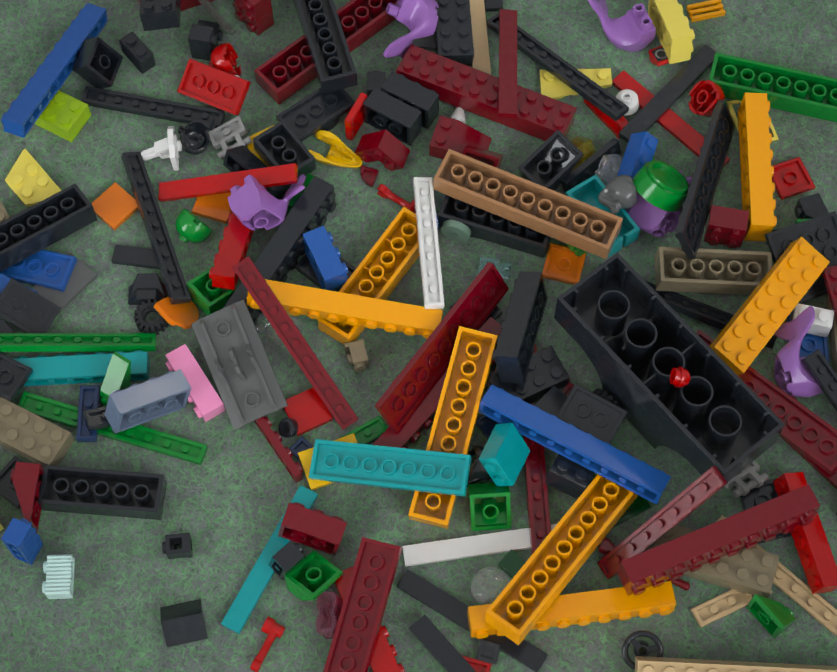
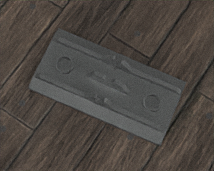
(239, 364)

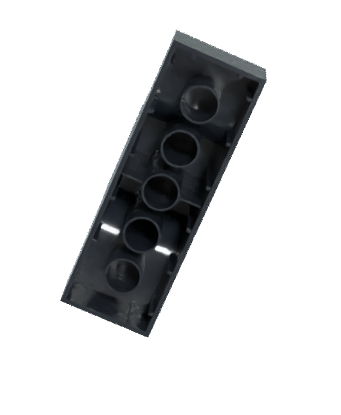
(634, 347)

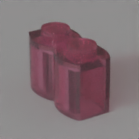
(329, 609)

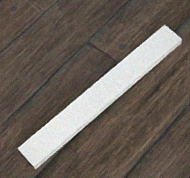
(428, 243)
(467, 547)

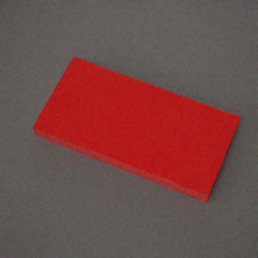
(214, 87)

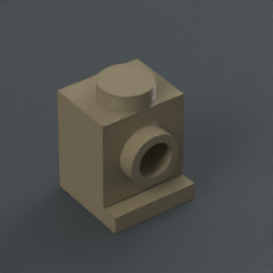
(357, 355)

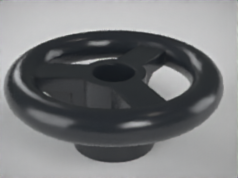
(641, 643)

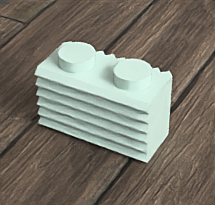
(59, 576)

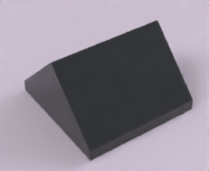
(183, 623)

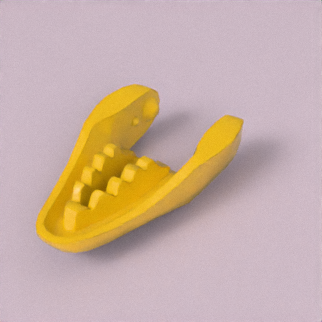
(339, 153)

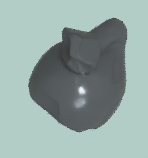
(619, 194)

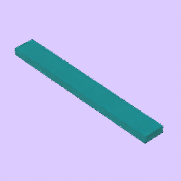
(261, 572)

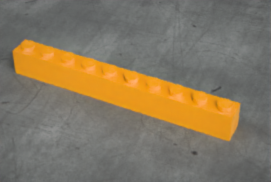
(354, 309)
(588, 607)

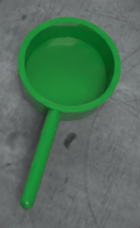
(661, 185)

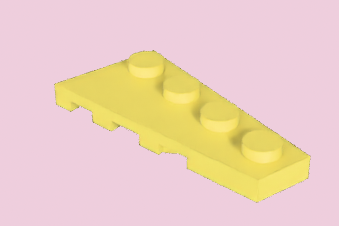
(556, 89)

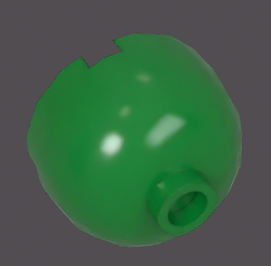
(191, 228)

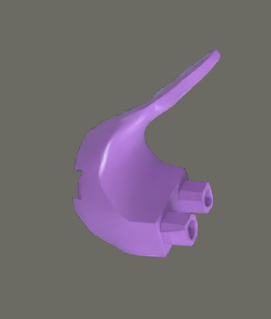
(418, 16)
(629, 32)
(258, 207)
(653, 219)
(788, 368)

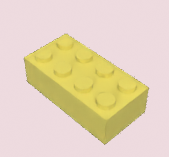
(672, 29)

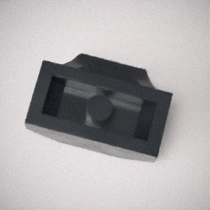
(146, 287)

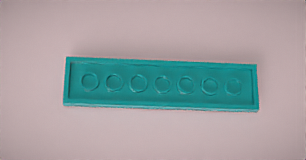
(390, 467)

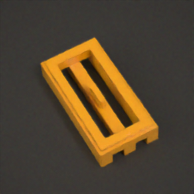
(704, 7)

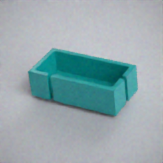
(588, 193)

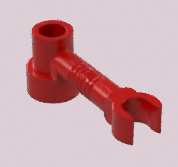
(386, 193)
(273, 630)

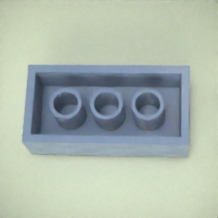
(147, 401)

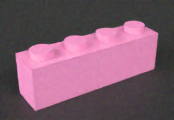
(202, 393)

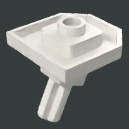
(165, 149)

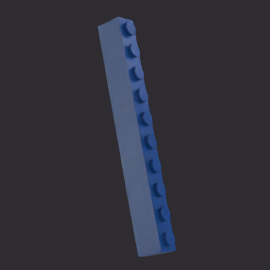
(53, 71)
(575, 444)

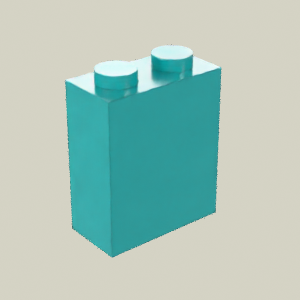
(504, 454)

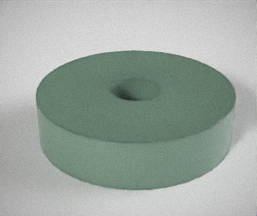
(456, 231)

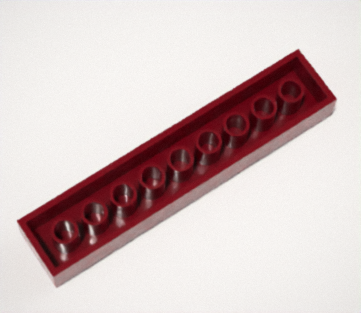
(293, 65)
(478, 94)
(718, 540)

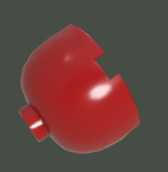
(224, 58)
(704, 97)

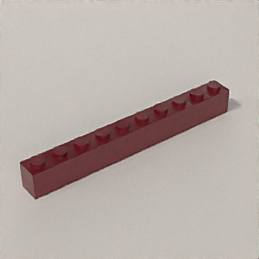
(424, 414)

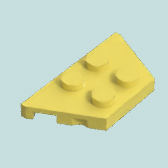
(30, 180)

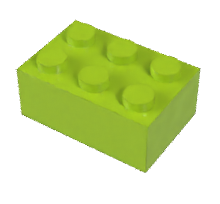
(64, 116)

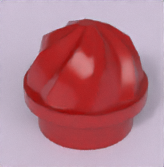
(679, 377)

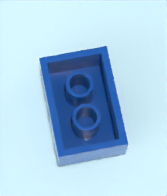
(325, 259)

